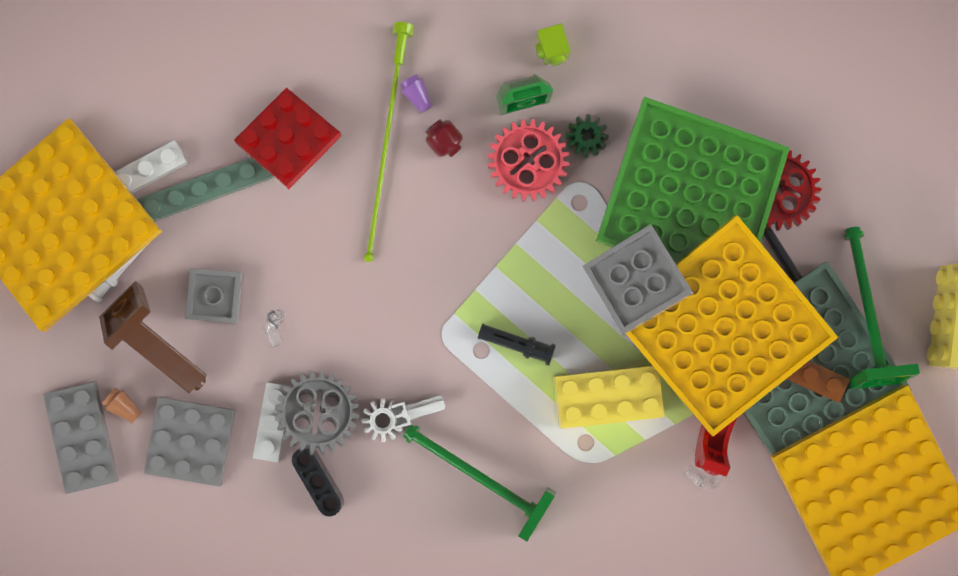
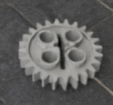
(294, 409)

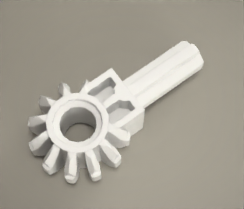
(399, 414)

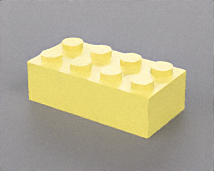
(944, 327)
(608, 396)

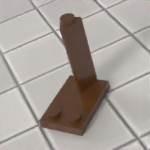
(124, 322)

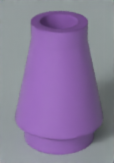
(416, 93)

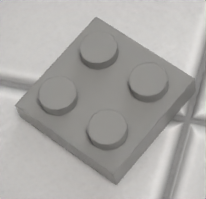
(214, 295)

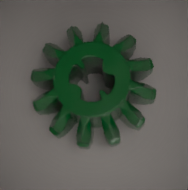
(584, 127)

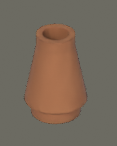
(121, 405)

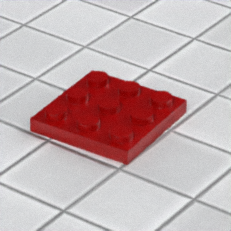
(287, 138)

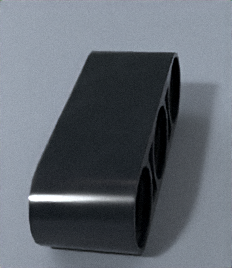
(318, 494)

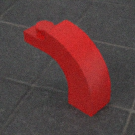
(712, 451)

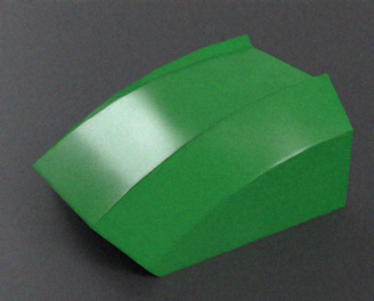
(523, 94)

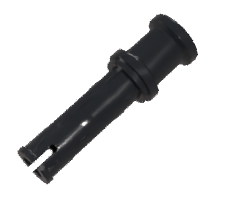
(528, 347)

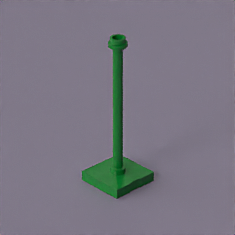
(882, 373)
(532, 510)

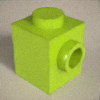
(552, 45)

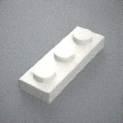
(152, 167)
(269, 439)

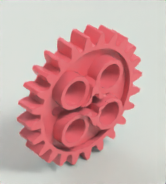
(542, 177)

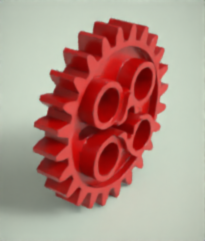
(801, 205)

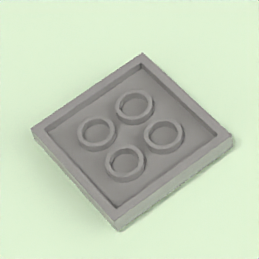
(637, 279)
(189, 441)

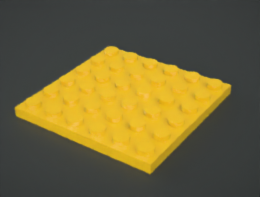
(65, 225)
(736, 331)
(871, 486)

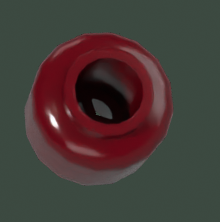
(444, 138)

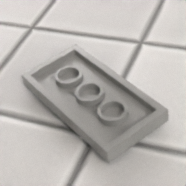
(81, 437)

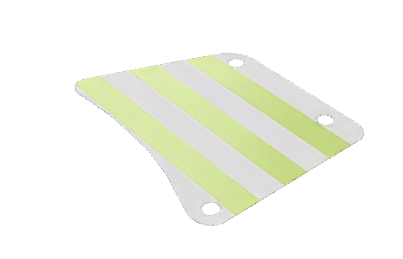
(548, 296)

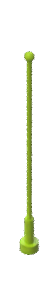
(402, 31)

